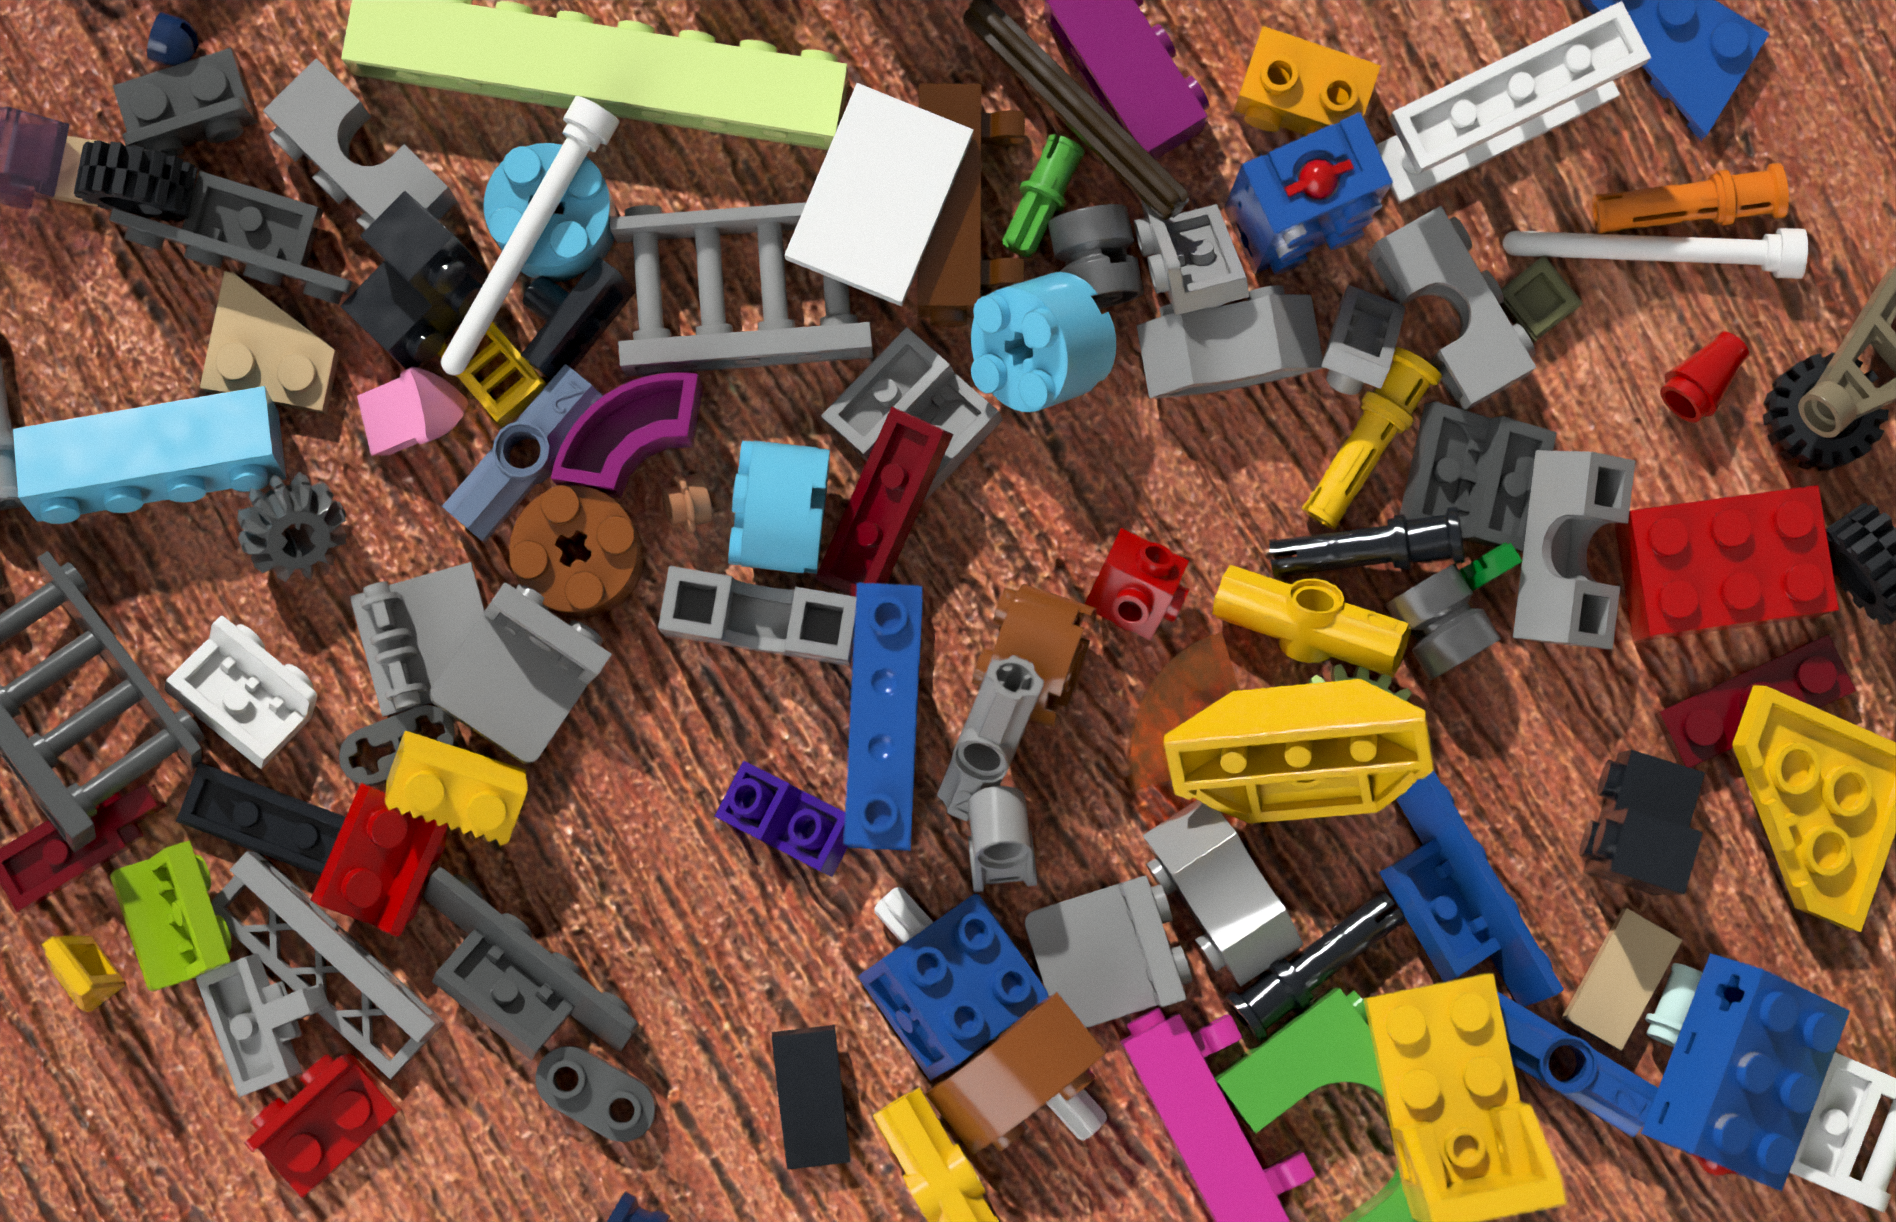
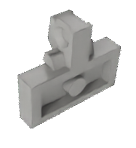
(256, 1021)

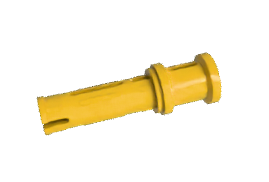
(1384, 415)

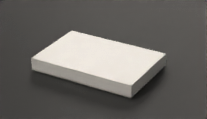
(879, 194)

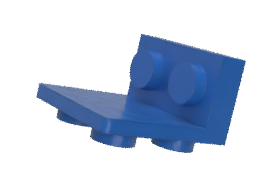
(953, 986)

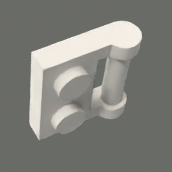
(1839, 1128)

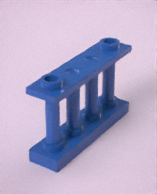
(883, 717)

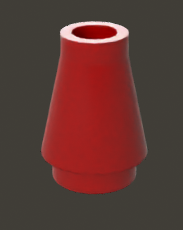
(1703, 379)

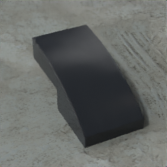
(811, 1097)

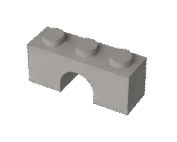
(319, 120)
(1434, 259)
(1567, 504)
(758, 617)

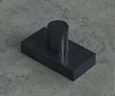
(573, 318)

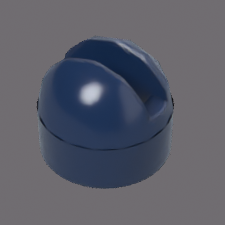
(171, 40)

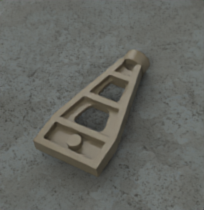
(1843, 389)

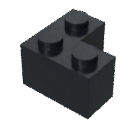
(418, 288)
(1644, 824)

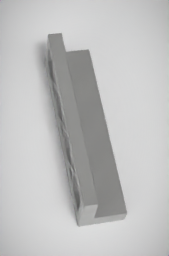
(339, 948)

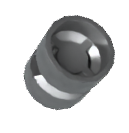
(1094, 248)
(1443, 621)

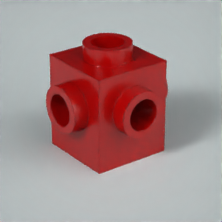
(1139, 585)

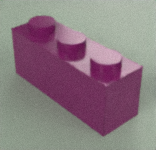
(1130, 70)

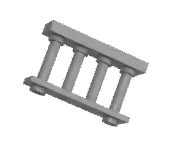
(715, 343)

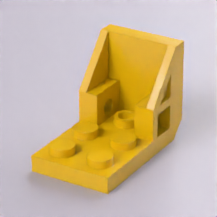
(1456, 1107)

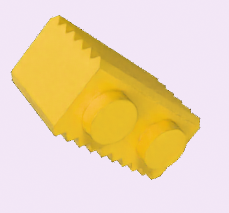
(455, 787)

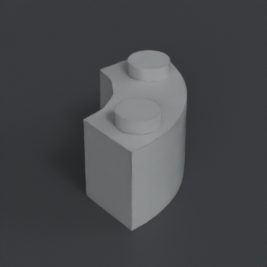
(1230, 344)
(1222, 891)

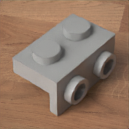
(1191, 258)

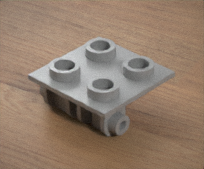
(415, 631)

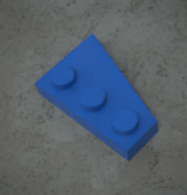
(1695, 52)

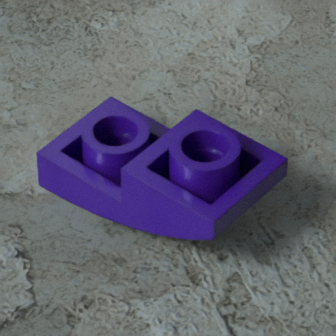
(785, 818)

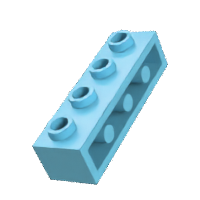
(148, 455)

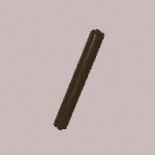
(1076, 108)

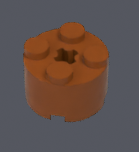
(567, 517)
(1045, 633)

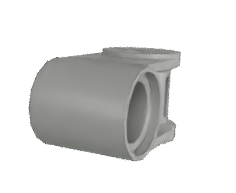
(1000, 838)

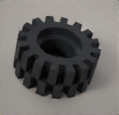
(135, 181)
(1800, 440)
(1865, 560)

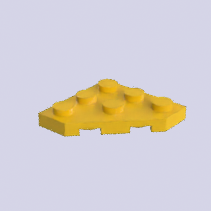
(1822, 801)

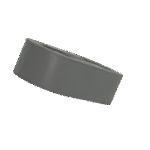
(390, 732)

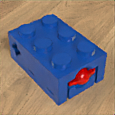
(1308, 195)
(1745, 1072)

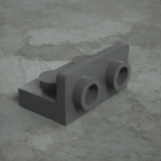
(186, 104)

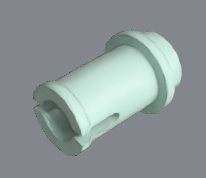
(1673, 1004)

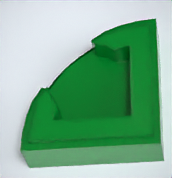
(1490, 565)

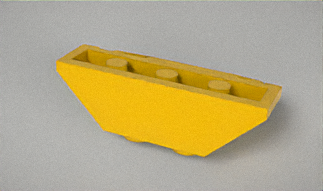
(1300, 751)

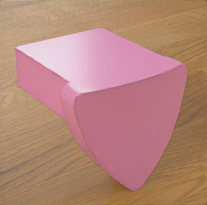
(410, 411)

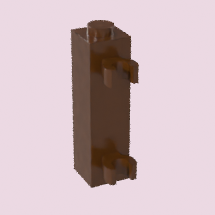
(952, 262)

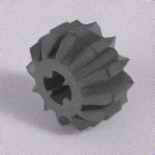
(268, 532)

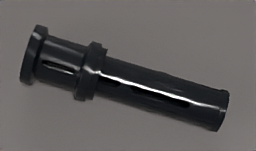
(1399, 542)
(1291, 982)

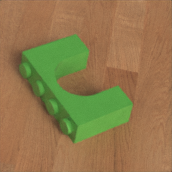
(1310, 1050)

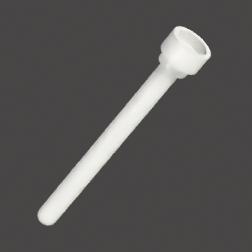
(585, 130)
(1781, 252)

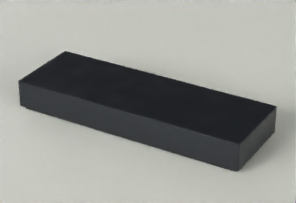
(260, 818)

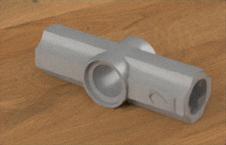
(990, 733)

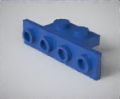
(1459, 901)

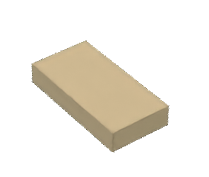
(1622, 979)

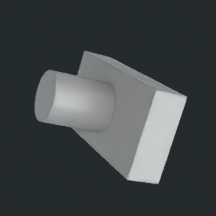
(1362, 341)

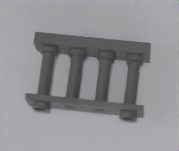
(36, 756)

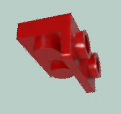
(379, 863)
(322, 1122)

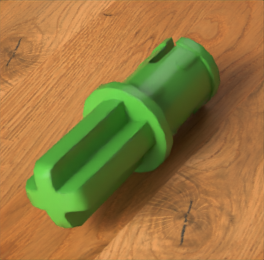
(1043, 194)

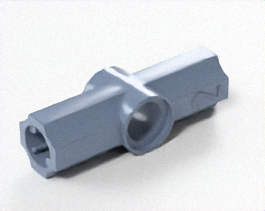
(495, 485)

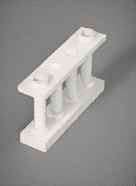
(1511, 101)

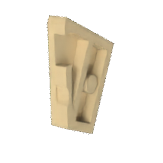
(264, 346)

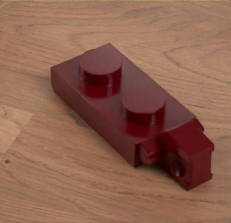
(45, 863)

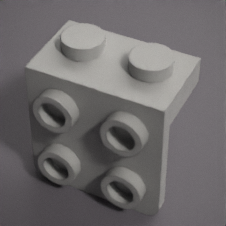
(519, 673)
(1109, 951)

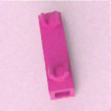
(1201, 1121)

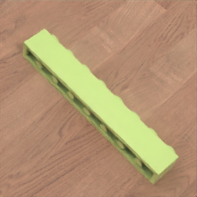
(620, 68)

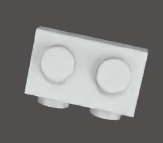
(244, 692)

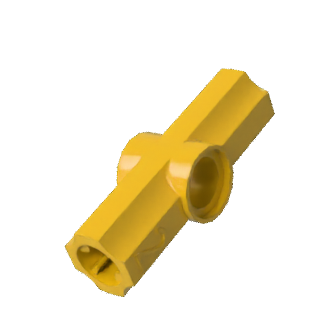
(1311, 620)
(934, 1167)

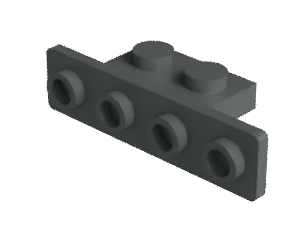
(246, 226)
(515, 980)

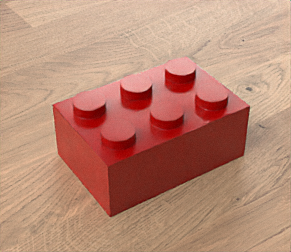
(1726, 563)

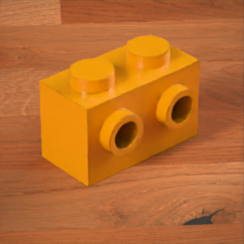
(1302, 84)

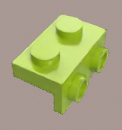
(172, 916)

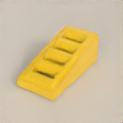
(517, 397)
(82, 970)

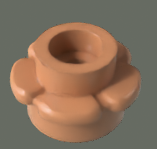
(687, 501)

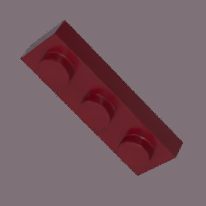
(884, 503)
(1709, 720)

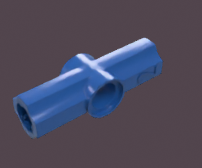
(1596, 1082)

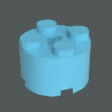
(570, 239)
(1041, 342)
(779, 506)

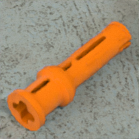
(1718, 198)

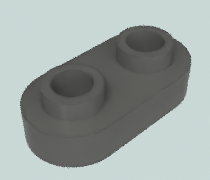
(596, 1091)

